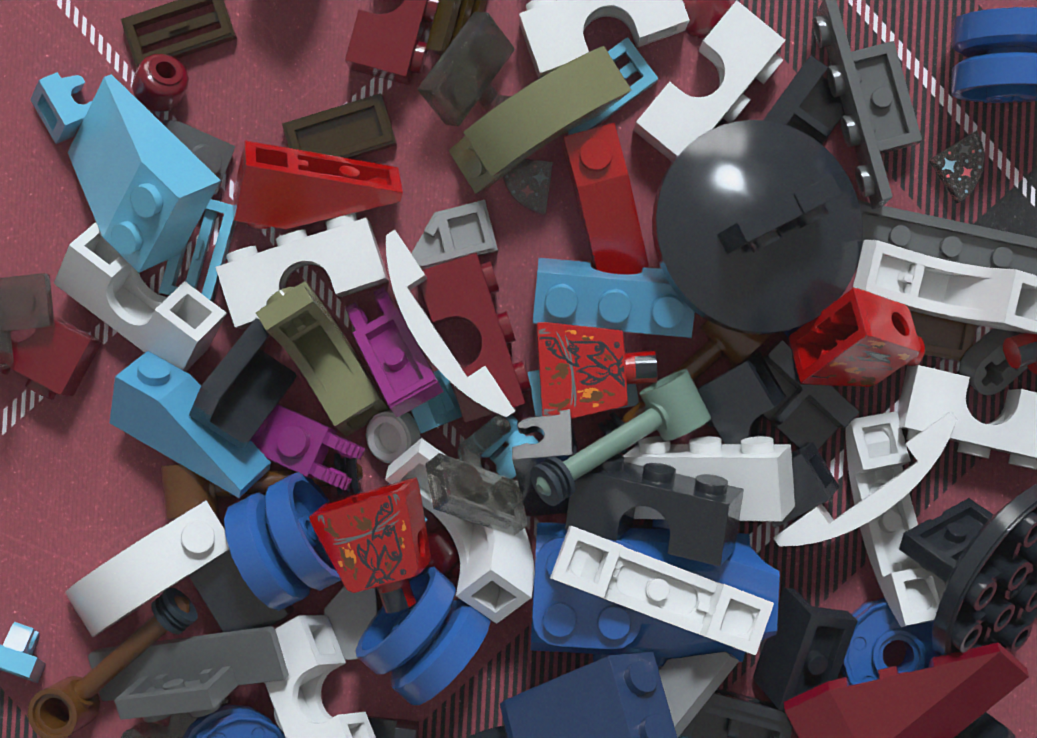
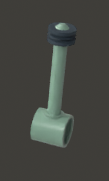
(670, 407)

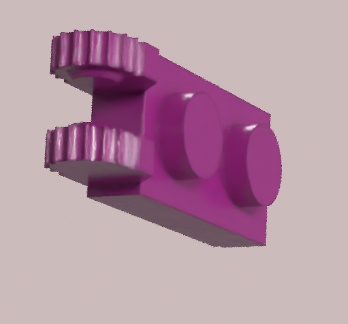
(394, 356)
(303, 445)

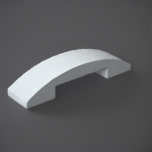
(406, 275)
(874, 457)
(819, 525)
(661, 590)

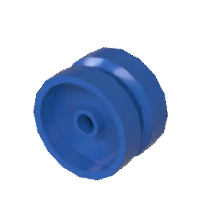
(1000, 55)
(277, 544)
(424, 642)

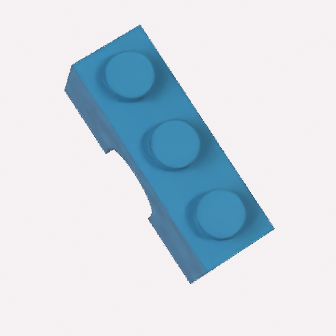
(587, 297)

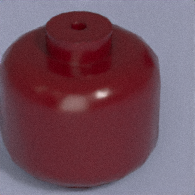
(704, 15)
(160, 82)
(444, 553)

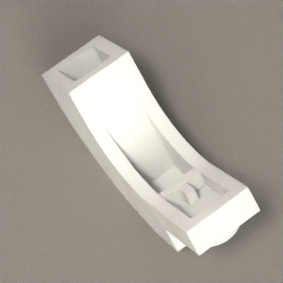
(949, 289)
(493, 564)
(148, 568)

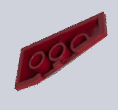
(910, 704)

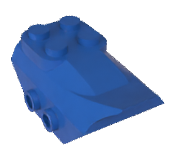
(584, 623)

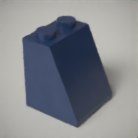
(600, 700)

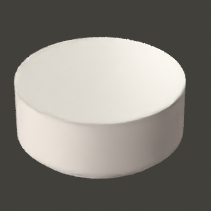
(391, 436)

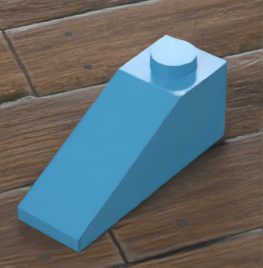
(154, 406)

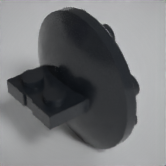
(757, 227)
(986, 571)

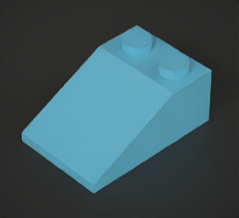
(138, 178)

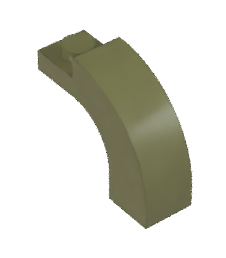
(538, 116)
(323, 356)

